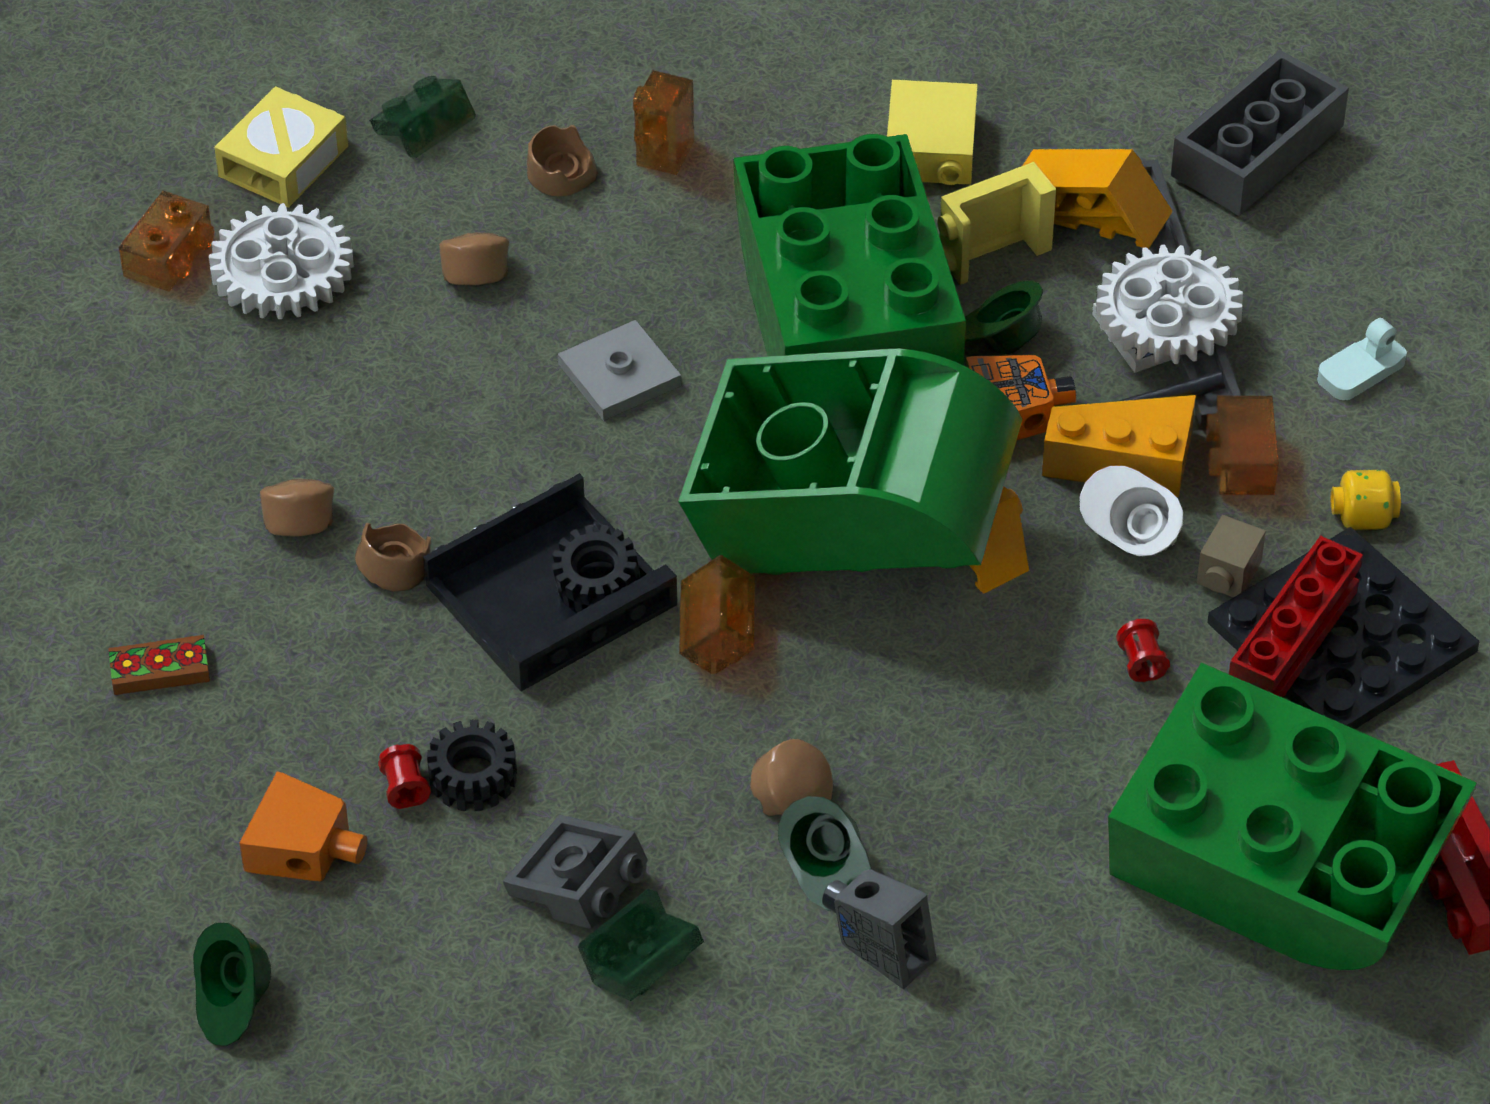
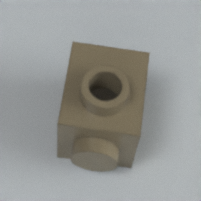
(1231, 556)

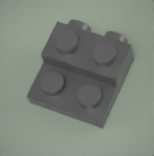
(578, 870)

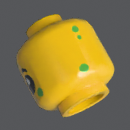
(1366, 499)

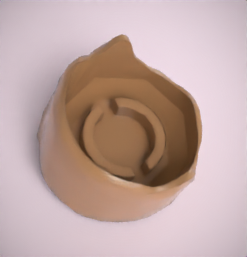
(559, 161)
(474, 258)
(297, 507)
(392, 556)
(789, 774)

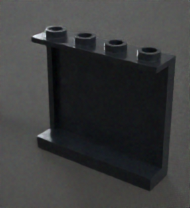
(507, 596)

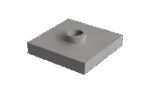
(619, 369)

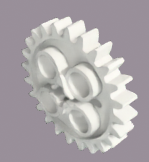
(281, 261)
(1169, 304)

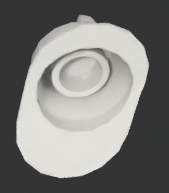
(1131, 510)

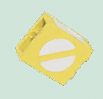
(281, 146)

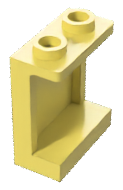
(938, 126)
(996, 215)

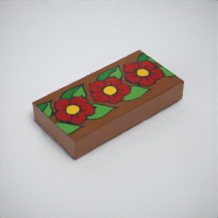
(159, 664)

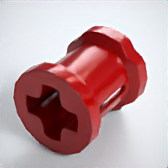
(1141, 651)
(404, 777)

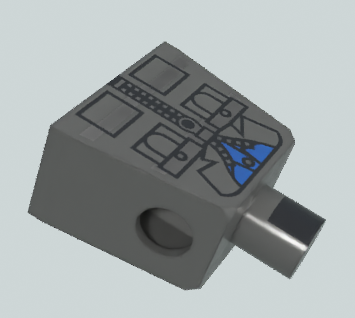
(884, 924)

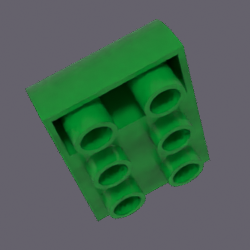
(845, 251)
(850, 462)
(1282, 823)

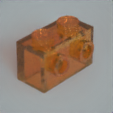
(664, 122)
(166, 241)
(1244, 445)
(717, 615)

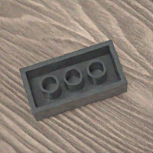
(1259, 132)

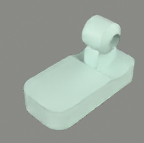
(1363, 362)

